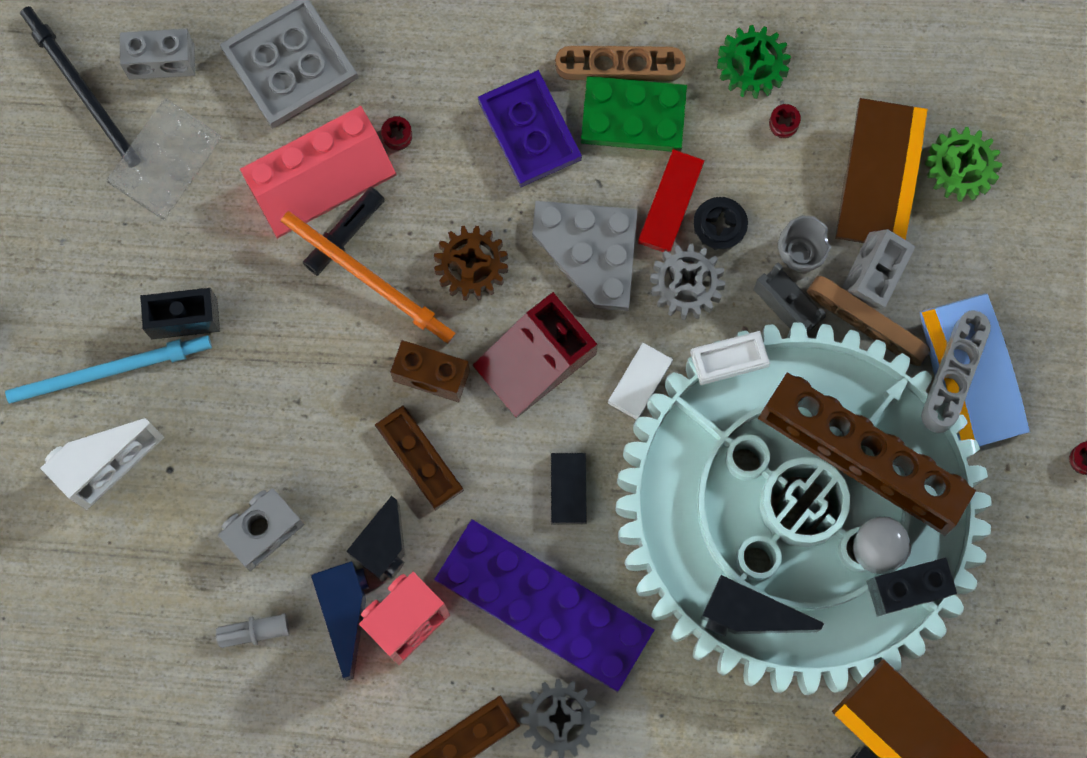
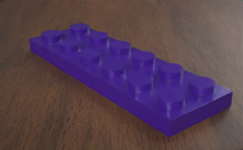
(544, 605)

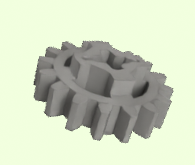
(678, 269)

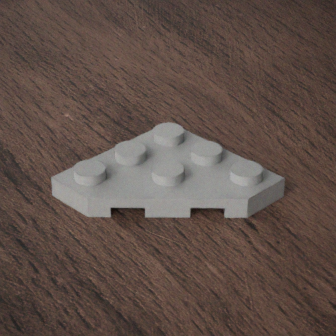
(590, 248)

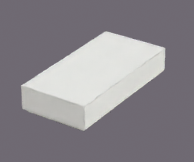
(730, 357)
(640, 381)

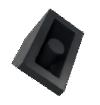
(381, 542)

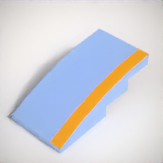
(994, 399)

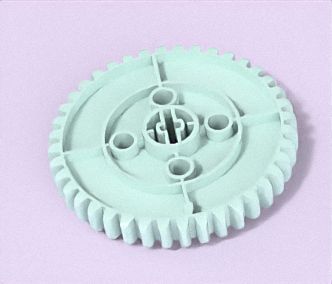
(703, 511)

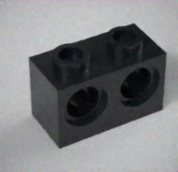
(911, 586)

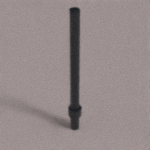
(46, 38)

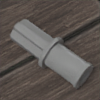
(252, 631)

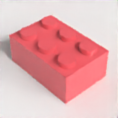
(404, 617)

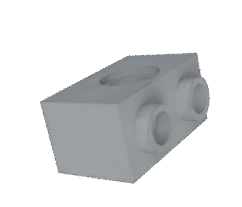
(281, 526)

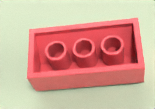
(319, 170)

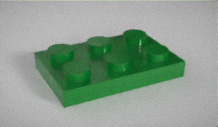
(633, 114)

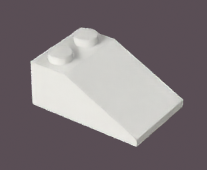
(96, 462)

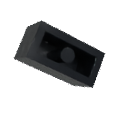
(180, 313)

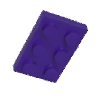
(529, 128)

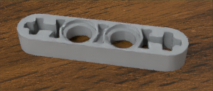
(959, 372)

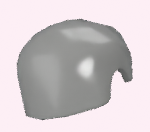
(804, 243)

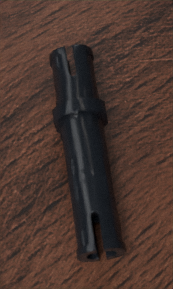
(346, 228)

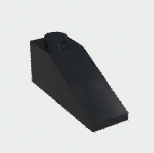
(746, 611)

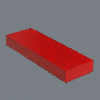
(671, 201)

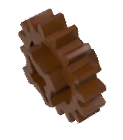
(459, 258)

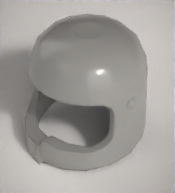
(882, 545)

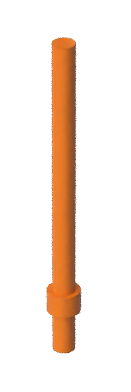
(422, 317)

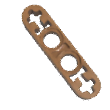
(620, 56)
(867, 320)

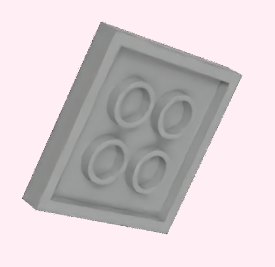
(289, 61)

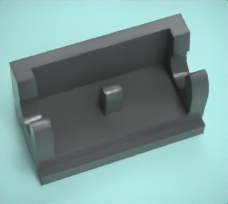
(788, 299)

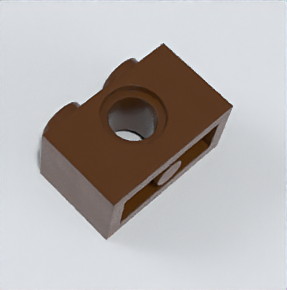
(430, 371)

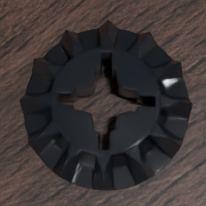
(734, 216)

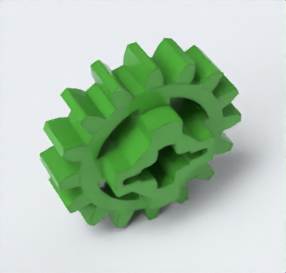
(949, 157)

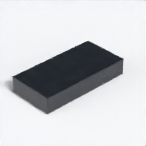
(568, 489)

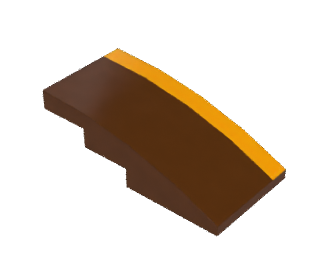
(881, 170)
(900, 720)

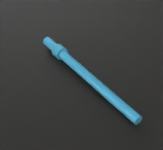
(173, 351)

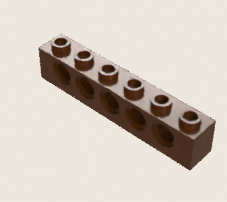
(875, 471)

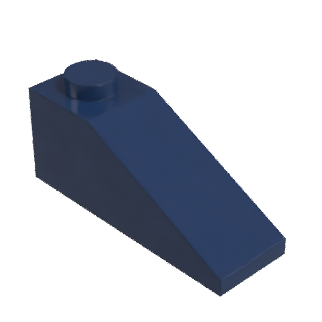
(342, 602)

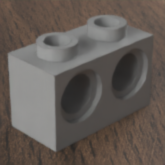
(157, 54)
(878, 267)

